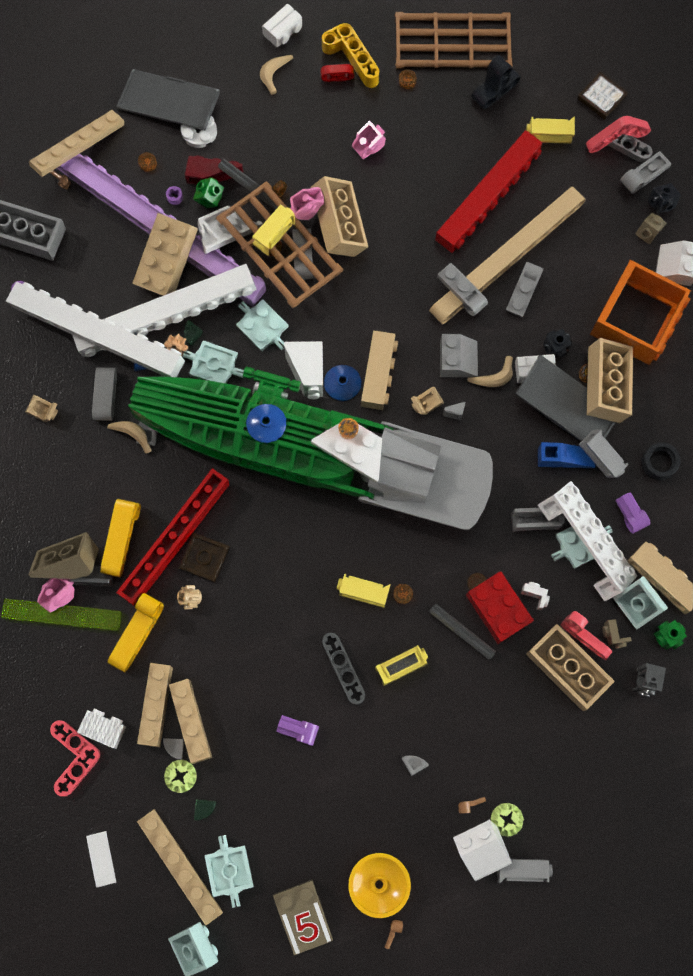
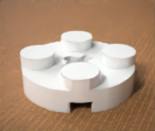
(202, 138)

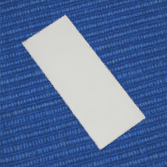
(101, 859)

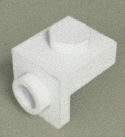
(533, 590)

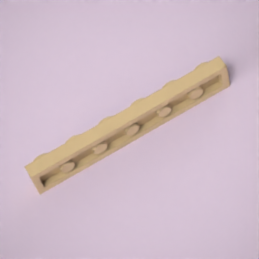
(76, 143)
(180, 867)

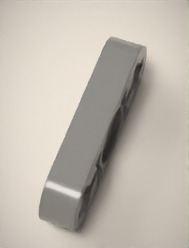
(630, 152)

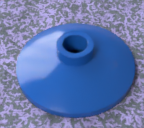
(346, 390)
(266, 432)

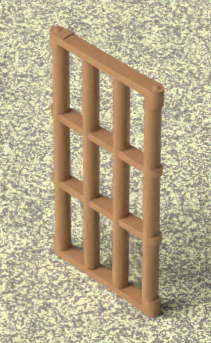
(505, 16)
(283, 262)

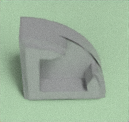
(174, 747)
(414, 764)

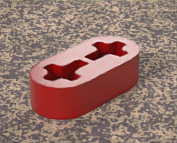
(337, 72)

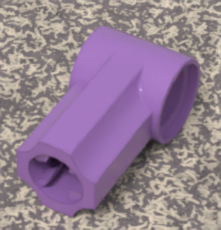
(634, 517)
(302, 731)

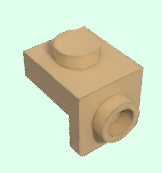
(427, 401)
(41, 409)

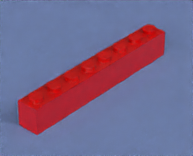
(488, 191)
(173, 537)

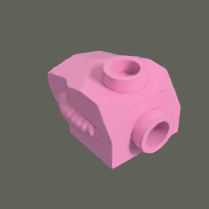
(369, 140)
(307, 203)
(56, 594)

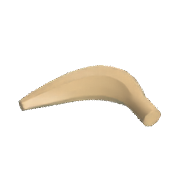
(269, 68)
(497, 379)
(133, 430)

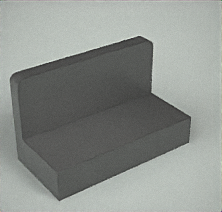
(96, 578)

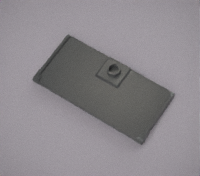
(168, 99)
(560, 399)

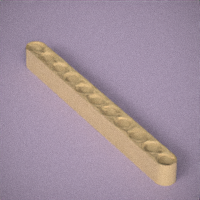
(512, 251)

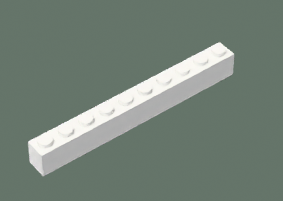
(179, 305)
(96, 331)

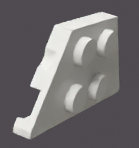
(216, 235)
(359, 453)

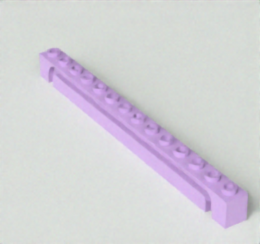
(143, 214)

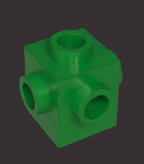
(208, 193)
(664, 637)

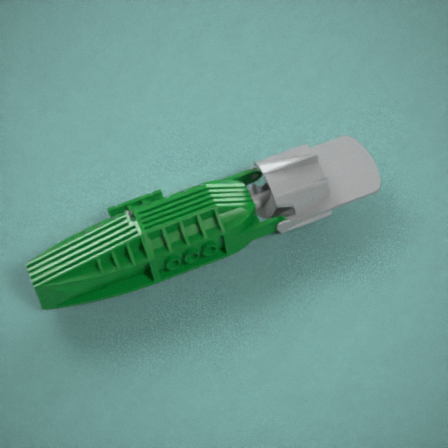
(416, 472)

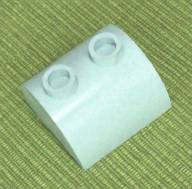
(640, 602)
(194, 949)

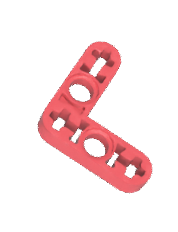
(624, 125)
(575, 624)
(80, 752)

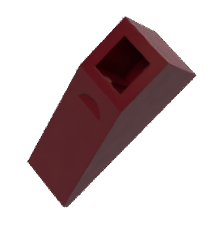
(204, 168)

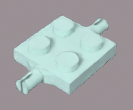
(262, 325)
(213, 363)
(573, 547)
(229, 871)

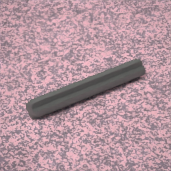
(245, 181)
(462, 631)

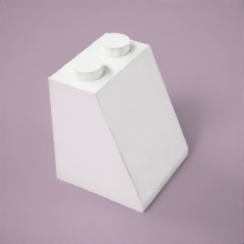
(307, 366)

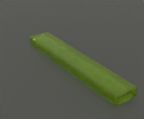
(64, 615)

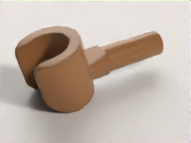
(64, 181)
(464, 807)
(396, 926)

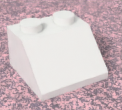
(676, 262)
(482, 850)

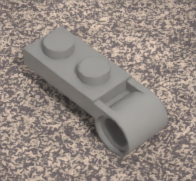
(645, 173)
(463, 289)
(524, 289)

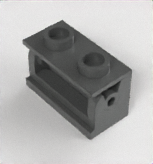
(649, 679)

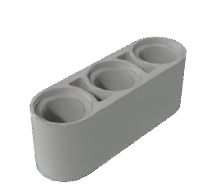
(299, 267)
(104, 394)

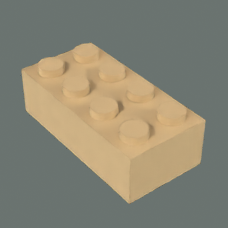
(340, 218)
(165, 255)
(610, 380)
(570, 667)

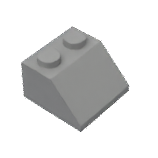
(458, 356)

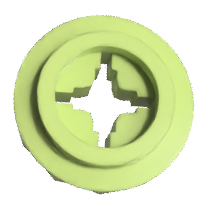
(189, 778)
(516, 815)

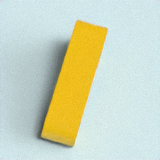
(355, 56)
(119, 537)
(136, 632)

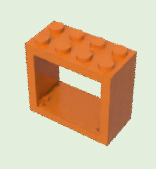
(655, 287)

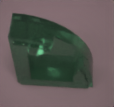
(192, 333)
(204, 809)

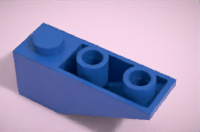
(563, 456)

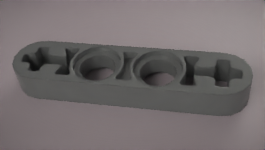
(341, 669)

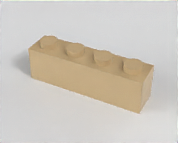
(378, 369)
(663, 576)
(155, 705)
(190, 721)

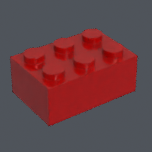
(499, 607)

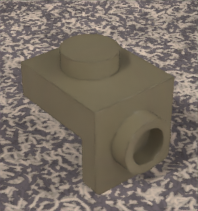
(650, 228)
(610, 632)

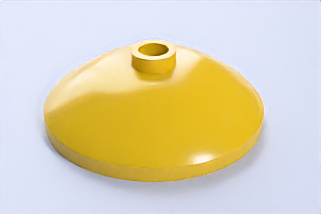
(379, 901)

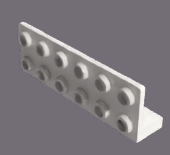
(595, 538)

